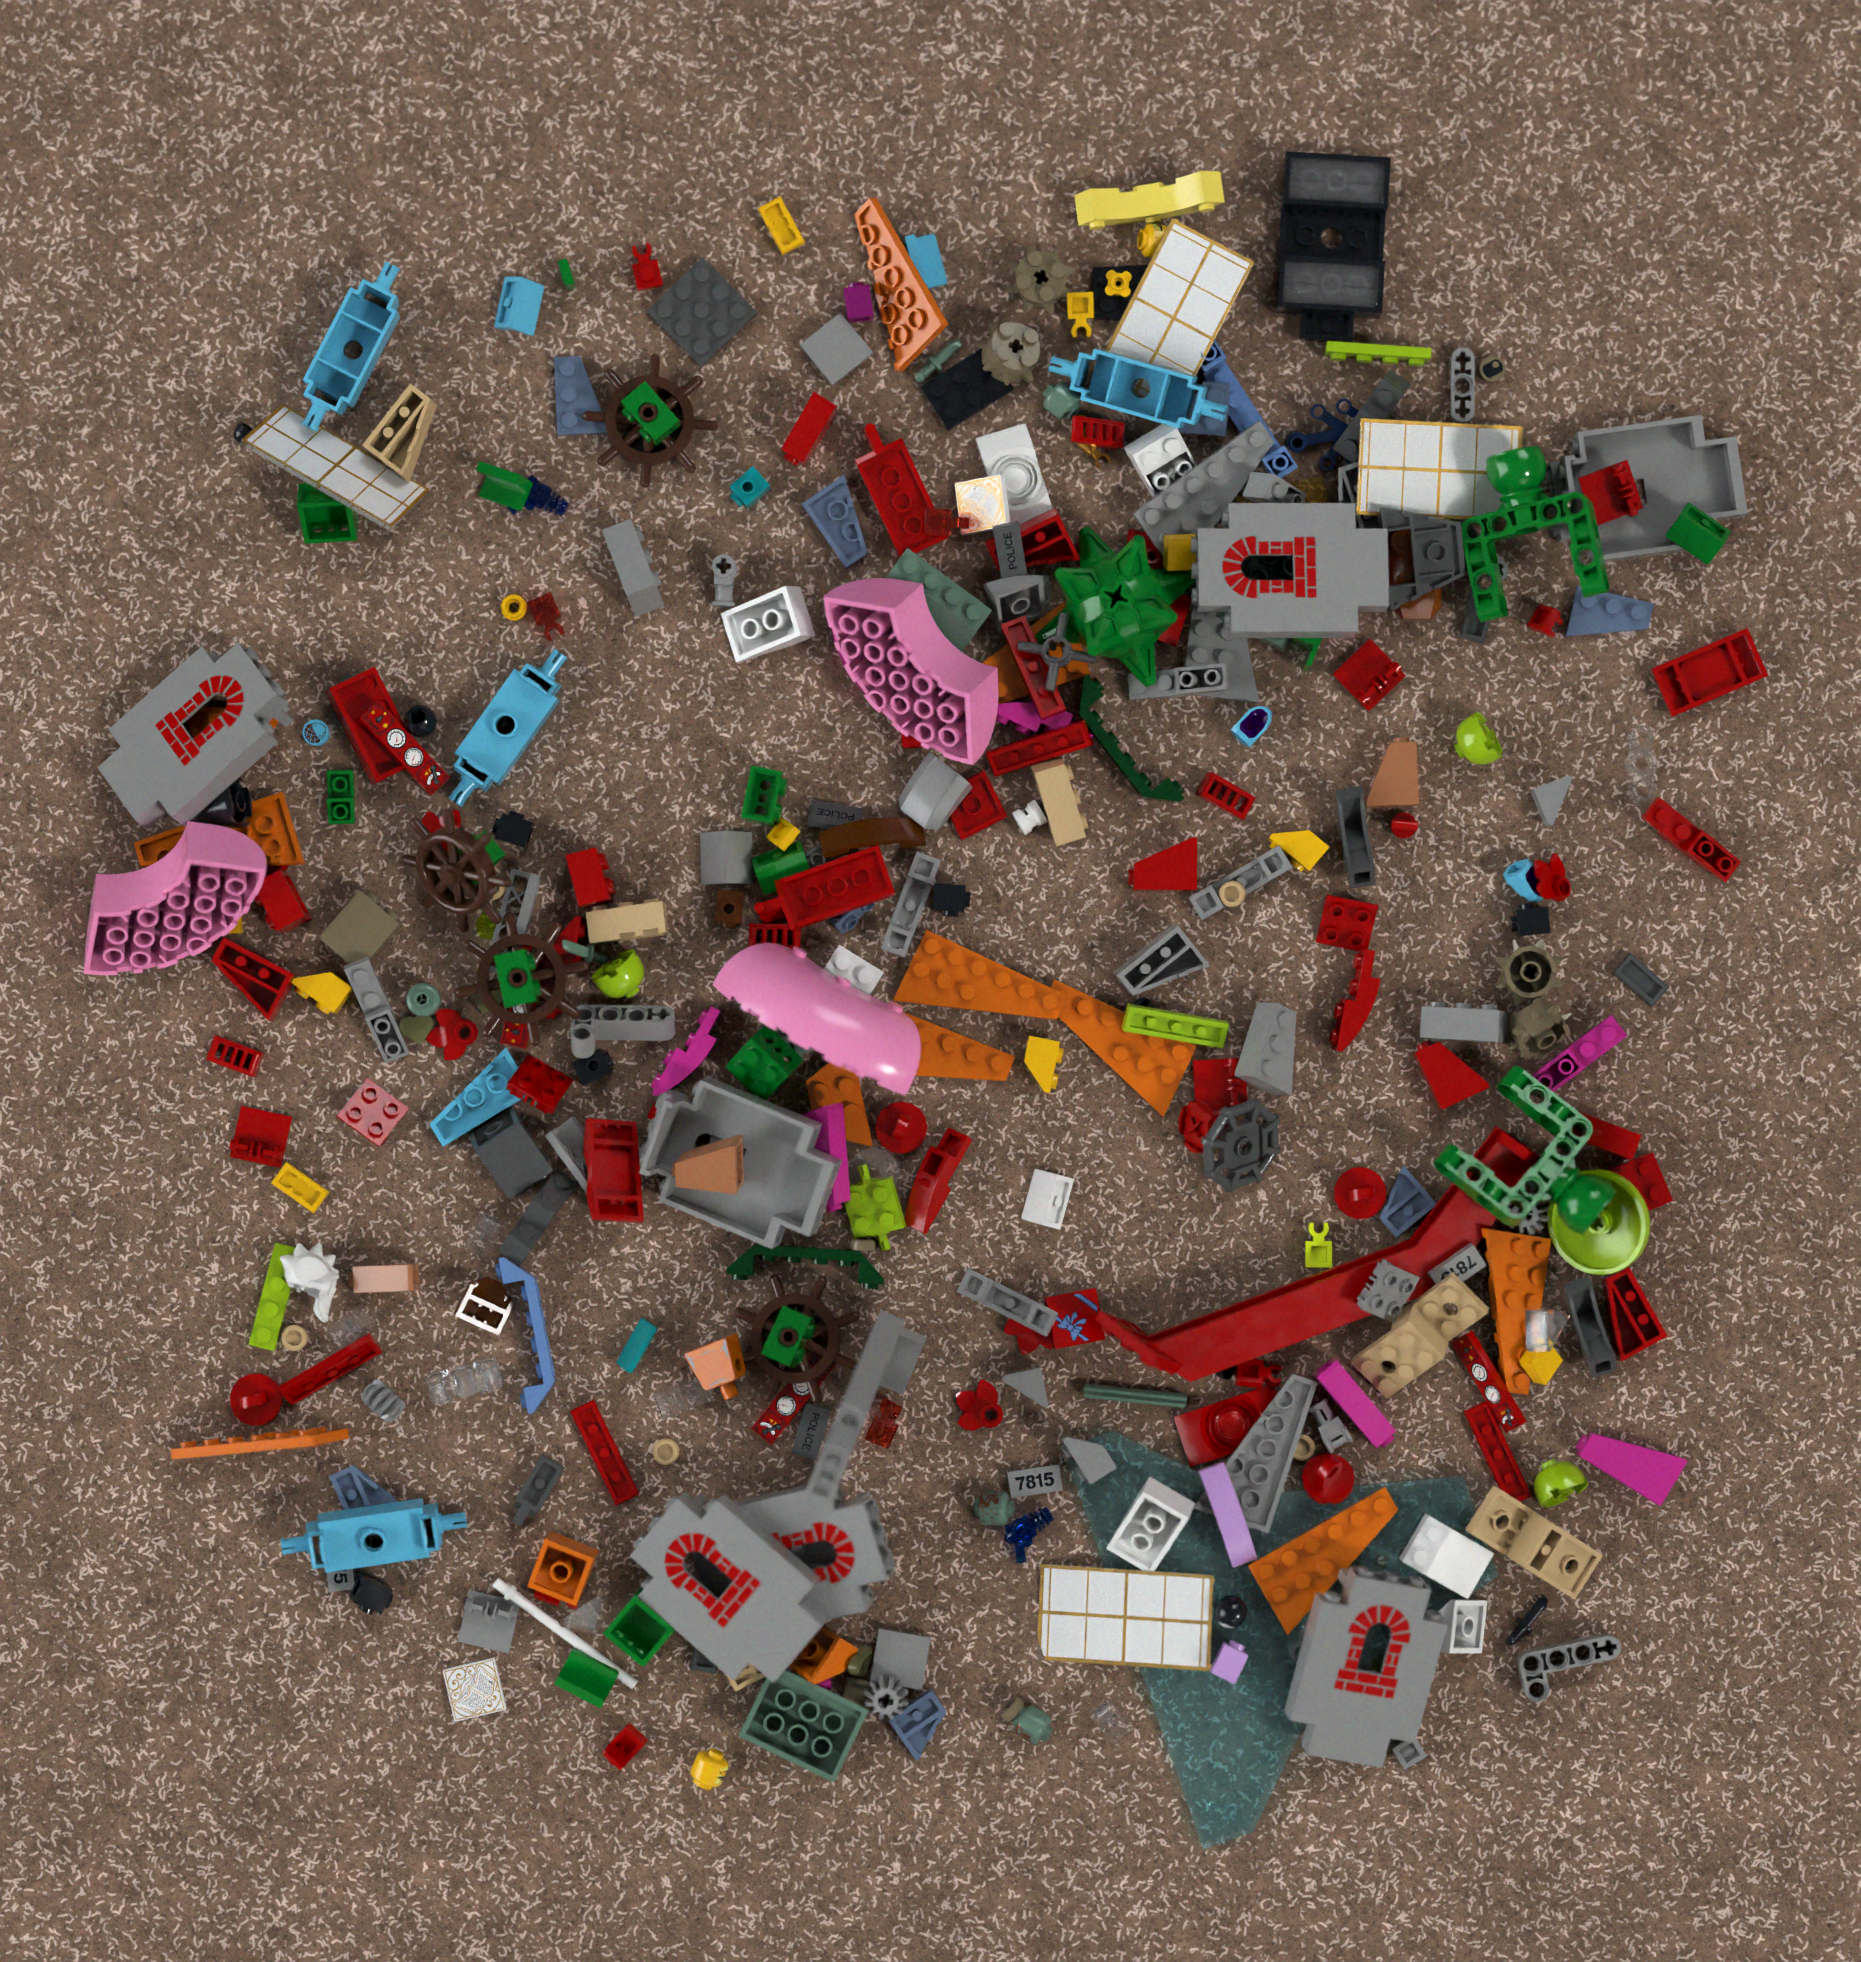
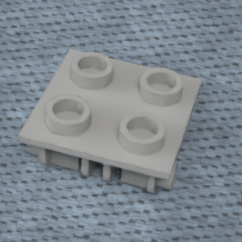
(1388, 1292)
(488, 1621)

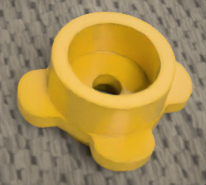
(1122, 290)

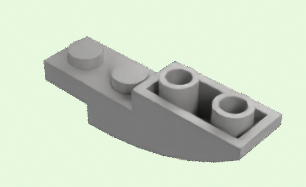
(1181, 682)
(377, 1009)

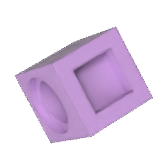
(1229, 1661)

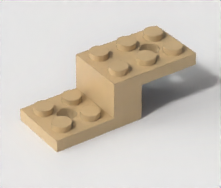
(1419, 1335)
(1534, 1542)

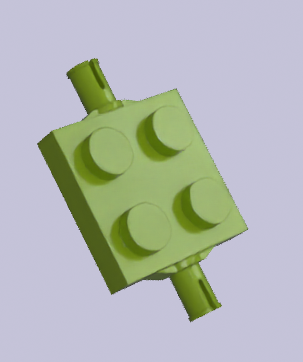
(874, 1207)

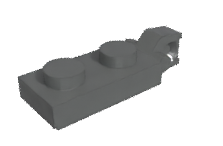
(537, 1488)

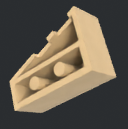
(402, 432)
(1059, 800)
(627, 921)

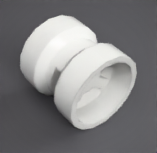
(1029, 817)

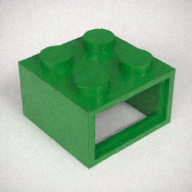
(324, 513)
(773, 809)
(760, 1066)
(638, 1630)

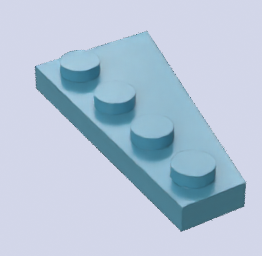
(478, 1101)

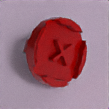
(1195, 1122)
(901, 1127)
(1359, 1193)
(256, 1399)
(1328, 1478)

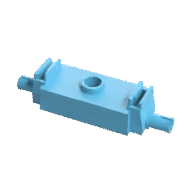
(354, 323)
(1114, 381)
(498, 753)
(396, 1522)

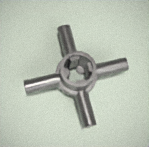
(1051, 644)

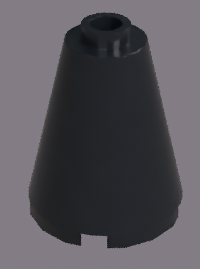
(229, 808)

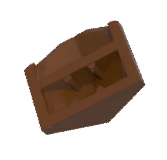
(485, 1305)

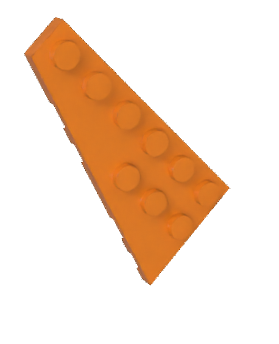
(1145, 1062)

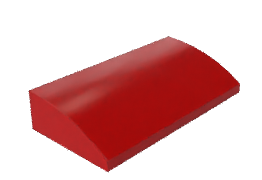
(350, 701)

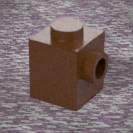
(729, 908)

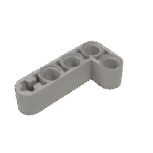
(619, 1023)
(1568, 1660)

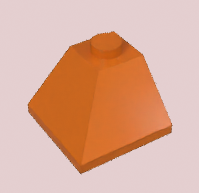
(823, 1656)

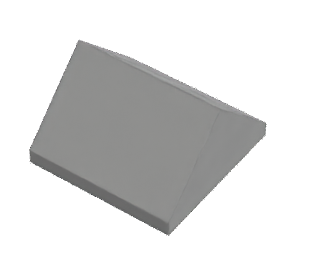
(726, 858)

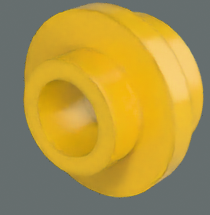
(510, 599)

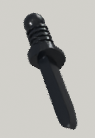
(1527, 1620)

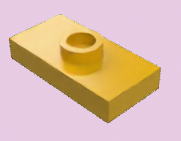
(781, 225)
(300, 1187)

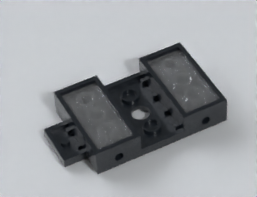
(1342, 281)

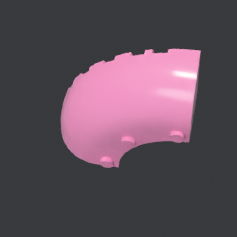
(912, 667)
(173, 904)
(824, 1013)

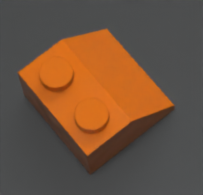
(563, 1568)

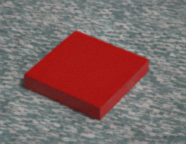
(978, 809)

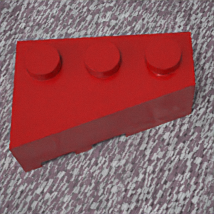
(1042, 541)
(255, 976)
(1630, 1315)

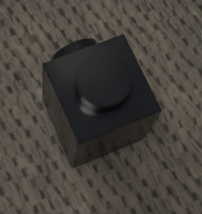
(513, 829)
(950, 899)
(1530, 920)
(593, 1067)
(371, 1594)

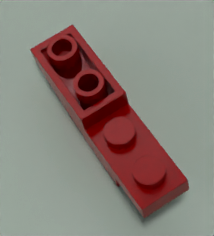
(1690, 840)
(573, 933)
(1354, 1012)
(931, 1181)

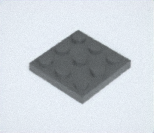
(702, 312)

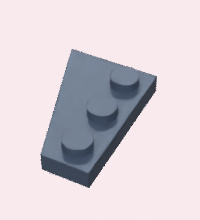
(574, 397)
(837, 521)
(1607, 614)

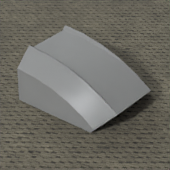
(1017, 597)
(933, 793)

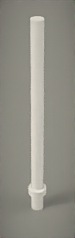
(510, 1593)

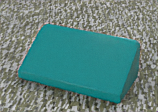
(636, 1345)

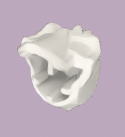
(312, 1274)

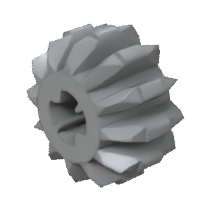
(1529, 1222)
(383, 1401)
(877, 1692)

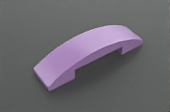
(1228, 1514)

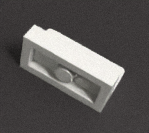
(1047, 1199)

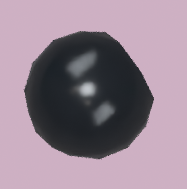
(420, 721)
(1230, 1611)

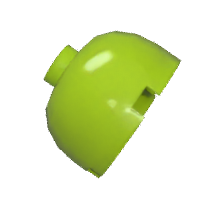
(1477, 741)
(620, 976)
(1558, 1482)

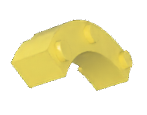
(1150, 201)

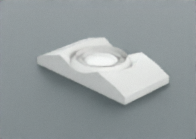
(1013, 455)

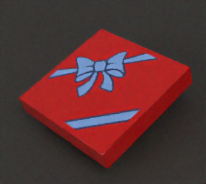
(1075, 1319)

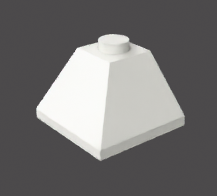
(1465, 1626)

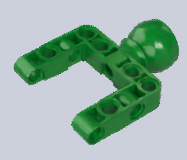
(1525, 507)
(1552, 1176)

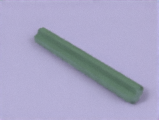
(1135, 1395)

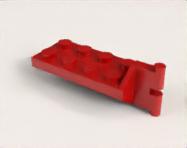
(896, 492)
(829, 890)

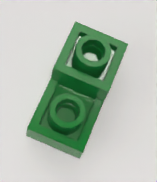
(341, 796)

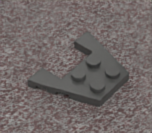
(1435, 553)

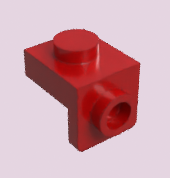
(624, 1746)

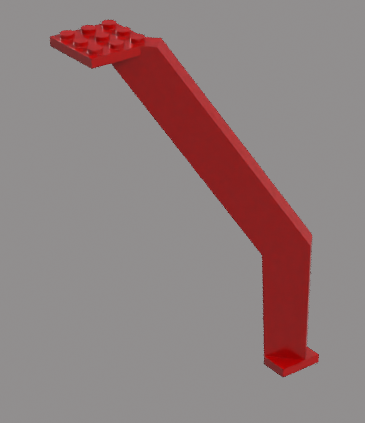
(1325, 1298)

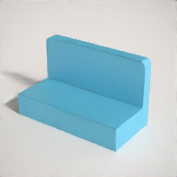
(927, 259)
(519, 305)

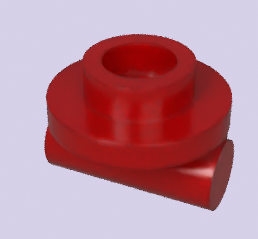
(1403, 825)

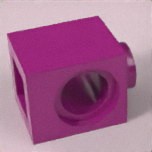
(858, 302)

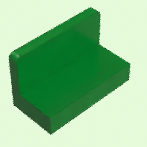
(504, 486)
(1698, 533)
(1309, 644)
(778, 865)
(586, 1678)

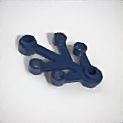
(1324, 436)

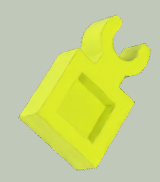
(1318, 1252)

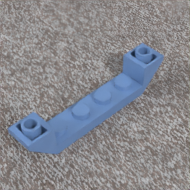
(1243, 412)
(533, 1394)

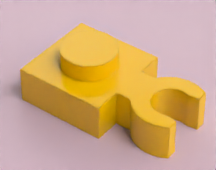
(1080, 307)

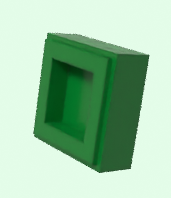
(566, 274)

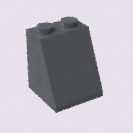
(510, 1152)

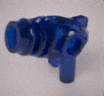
(540, 496)
(1024, 1530)

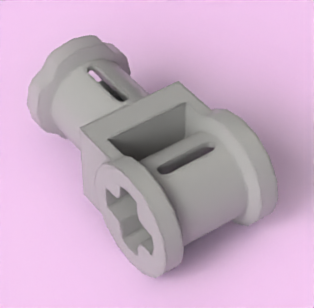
(724, 582)
(1331, 1427)

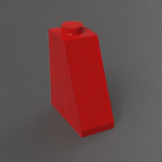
(809, 430)
(1167, 870)
(1447, 1075)
(1611, 1138)

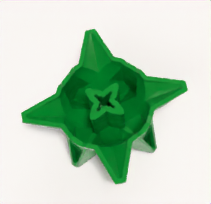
(1135, 620)

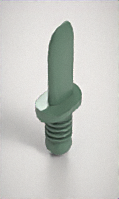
(936, 361)
(586, 952)

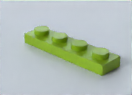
(1387, 353)
(1175, 1025)
(272, 1302)

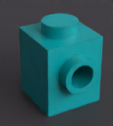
(749, 488)

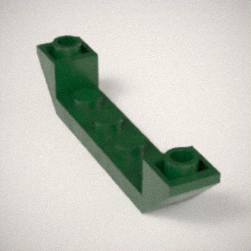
(1165, 792)
(867, 1272)

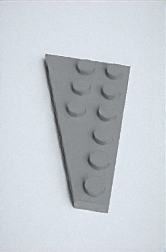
(1205, 490)
(1211, 645)
(1266, 1453)

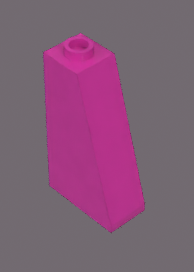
(833, 1142)
(1355, 1403)
(1637, 1467)

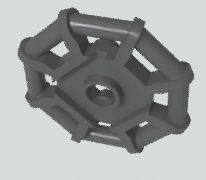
(1232, 1137)

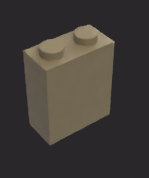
(361, 928)

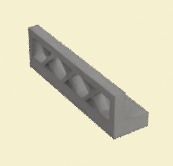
(527, 905)
(570, 1148)

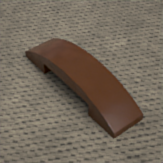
(871, 832)

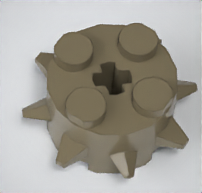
(1025, 284)
(1011, 352)
(1534, 957)
(1538, 1029)

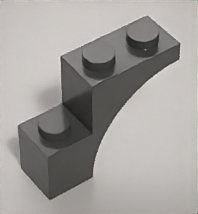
(1378, 406)
(1354, 837)
(538, 1217)
(1589, 1327)

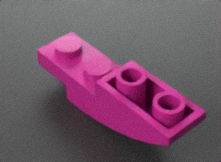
(1027, 719)
(1580, 1054)
(681, 1063)

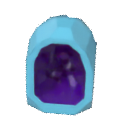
(1252, 725)
(1522, 880)

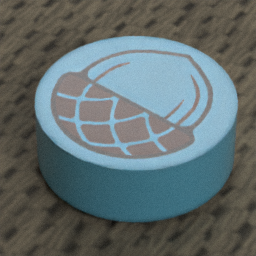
(316, 732)

